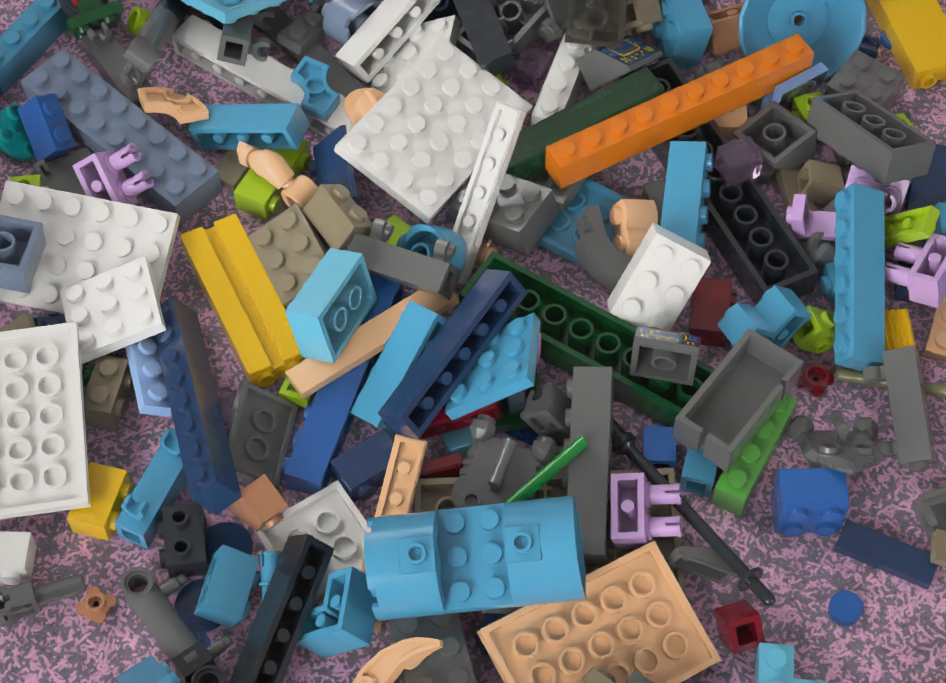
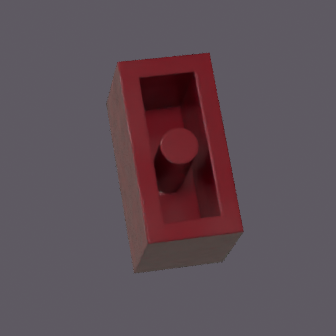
(708, 306)

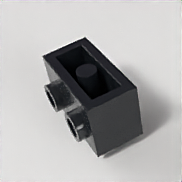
(184, 540)

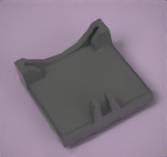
(61, 173)

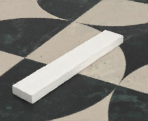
(487, 180)

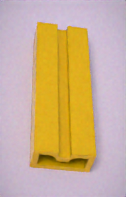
(916, 38)
(242, 300)

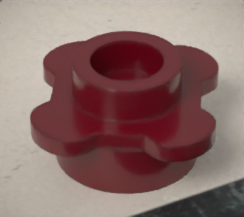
(819, 372)

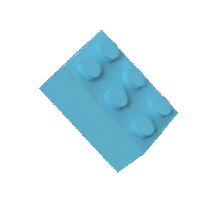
(331, 305)

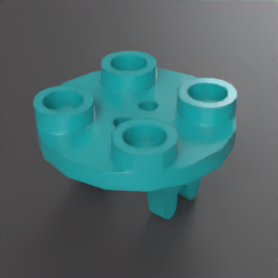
(13, 141)

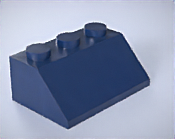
(331, 167)

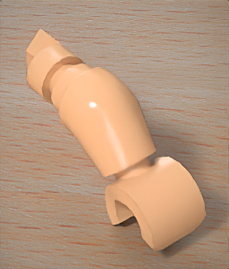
(278, 173)

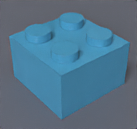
(683, 31)

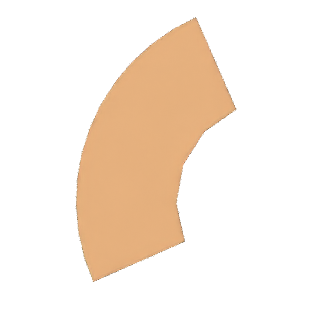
(163, 100)

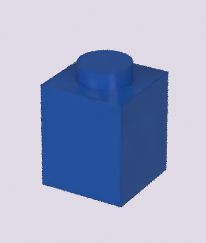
(659, 445)

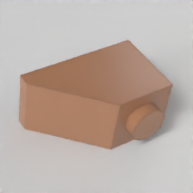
(260, 505)

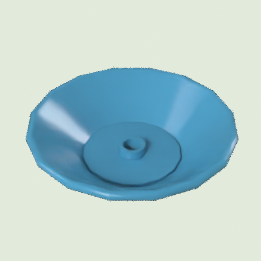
(827, 26)

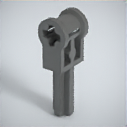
(26, 599)

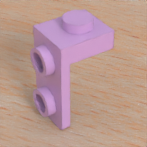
(807, 222)

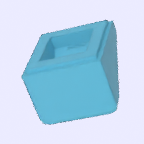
(457, 441)

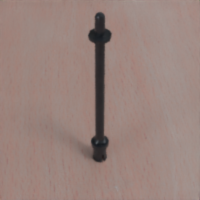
(624, 444)

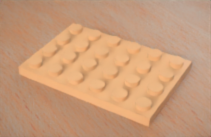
(628, 622)

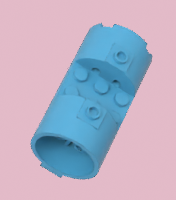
(475, 558)

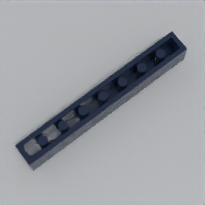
(196, 409)

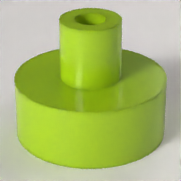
(137, 19)

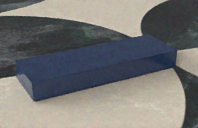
(886, 554)

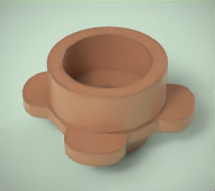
(484, 252)
(99, 613)

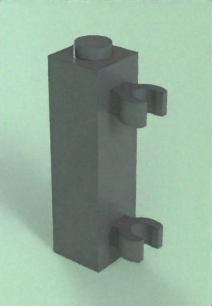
(237, 39)
(106, 56)
(407, 267)
(908, 408)

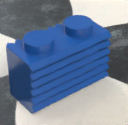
(46, 127)

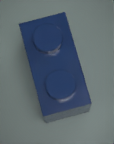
(363, 466)

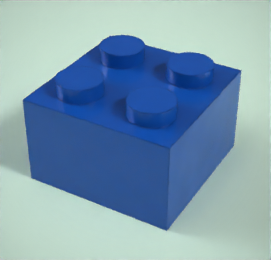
(809, 501)

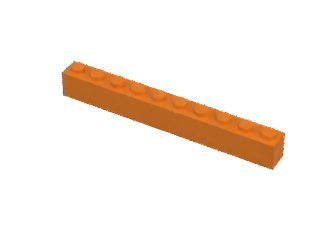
(676, 111)

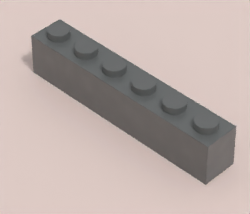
(590, 471)

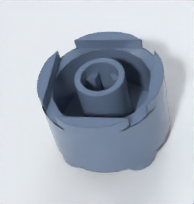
(345, 17)

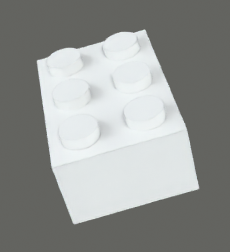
(658, 280)

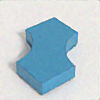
(318, 98)

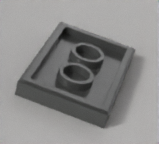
(260, 433)

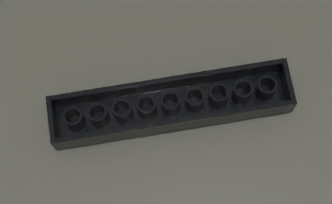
(742, 216)

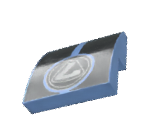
(796, 86)

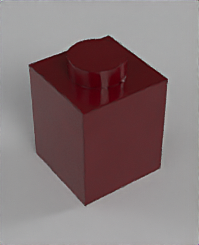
(739, 626)

